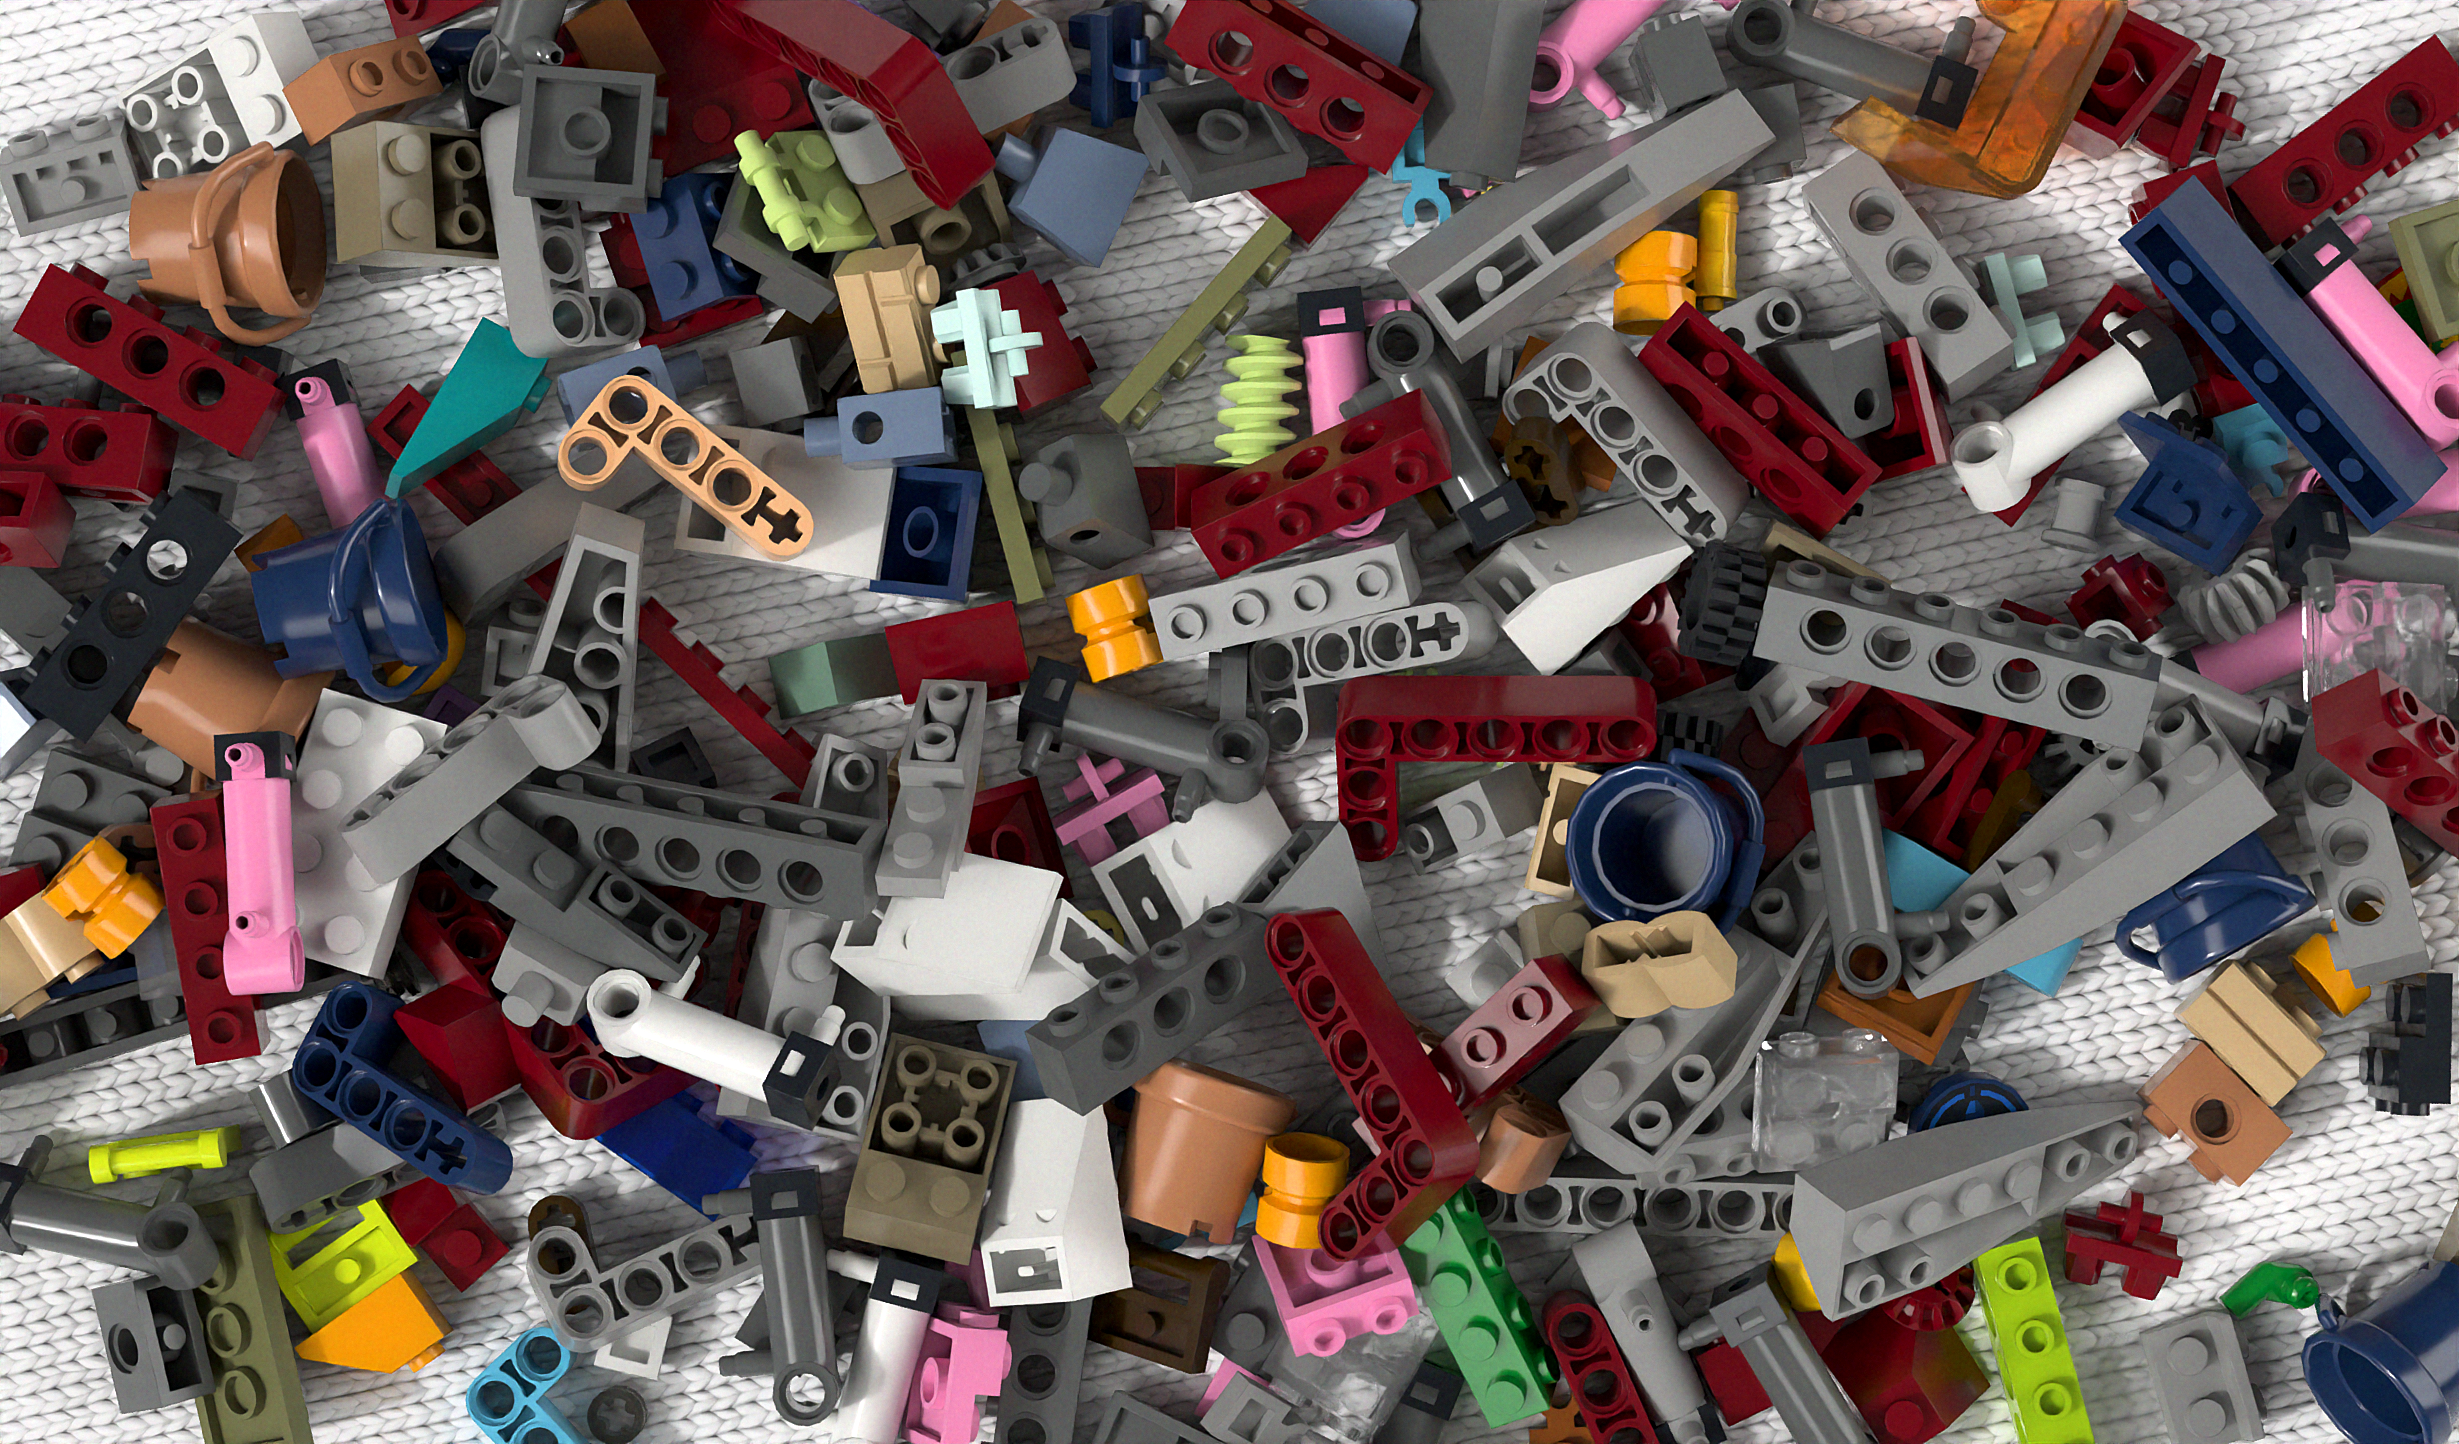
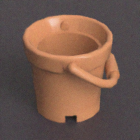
(235, 240)
(216, 687)
(1195, 1146)

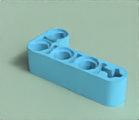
(1925, 881)
(528, 1385)

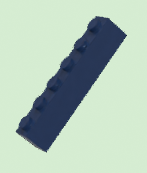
(2283, 355)

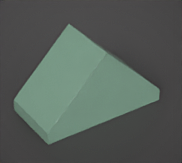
(833, 675)

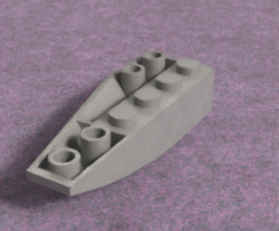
(1566, 219)
(2096, 850)
(792, 969)
(1683, 1061)
(1947, 1195)

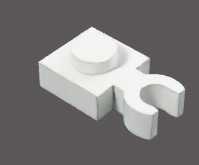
(642, 1350)

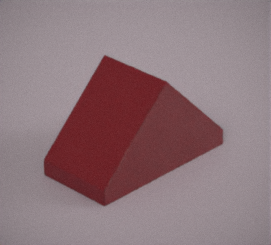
(1311, 202)
(462, 1044)

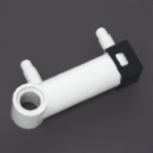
(2004, 453)
(787, 1074)
(887, 1342)

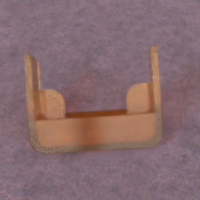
(2016, 111)

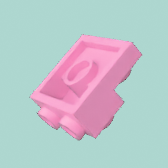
(1334, 1300)
(958, 1359)

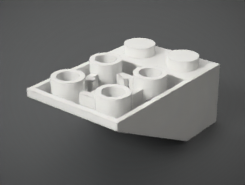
(221, 97)
(845, 505)
(1575, 579)
(1191, 867)
(957, 945)
(1053, 1209)

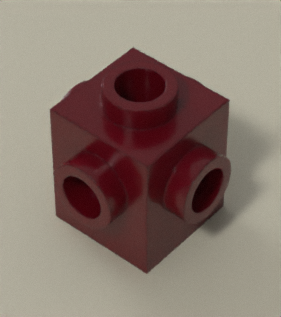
(2123, 592)

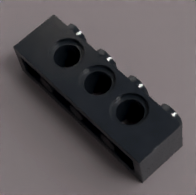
(83, 703)

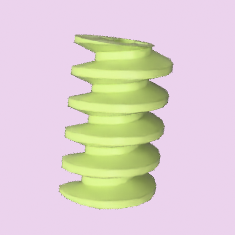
(1257, 398)

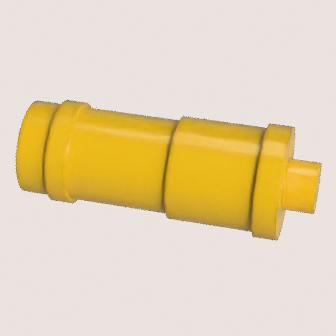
(1716, 249)

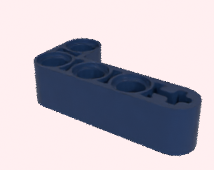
(348, 1073)

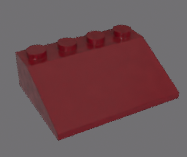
(713, 88)

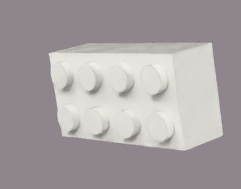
(345, 759)

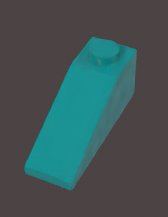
(473, 407)

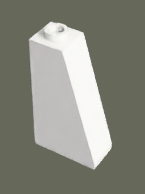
(1066, 965)

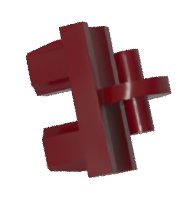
(2175, 138)
(2124, 1237)

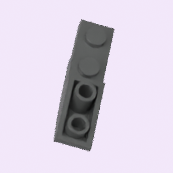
(32, 619)
(585, 910)

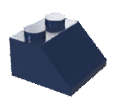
(932, 535)

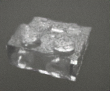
(2383, 627)
(1821, 1098)
(1357, 1382)

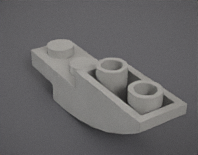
(936, 790)

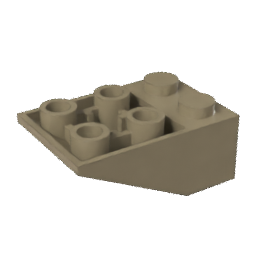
(411, 197)
(929, 1149)

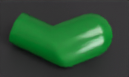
(2271, 1282)

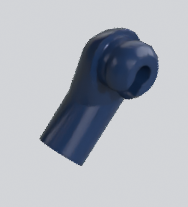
(453, 49)

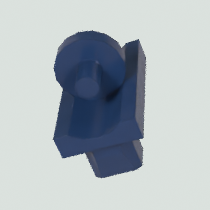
(1118, 59)

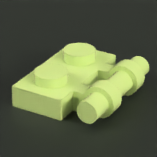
(804, 191)

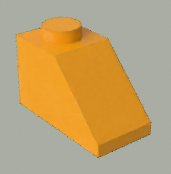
(383, 1330)

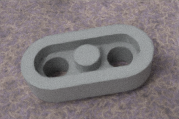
(1752, 322)

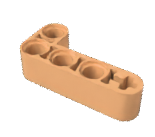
(692, 479)

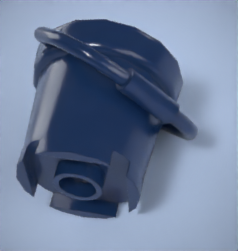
(355, 601)
(1666, 842)
(2216, 910)
(2393, 1363)

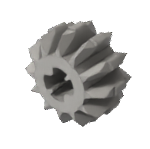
(2236, 601)

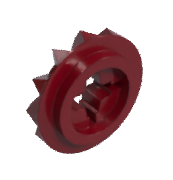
(1933, 1309)

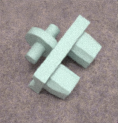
(2004, 283)
(992, 347)

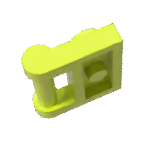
(150, 1154)
(342, 1270)

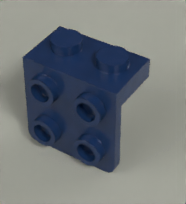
(679, 251)
(2187, 495)

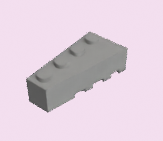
(594, 627)

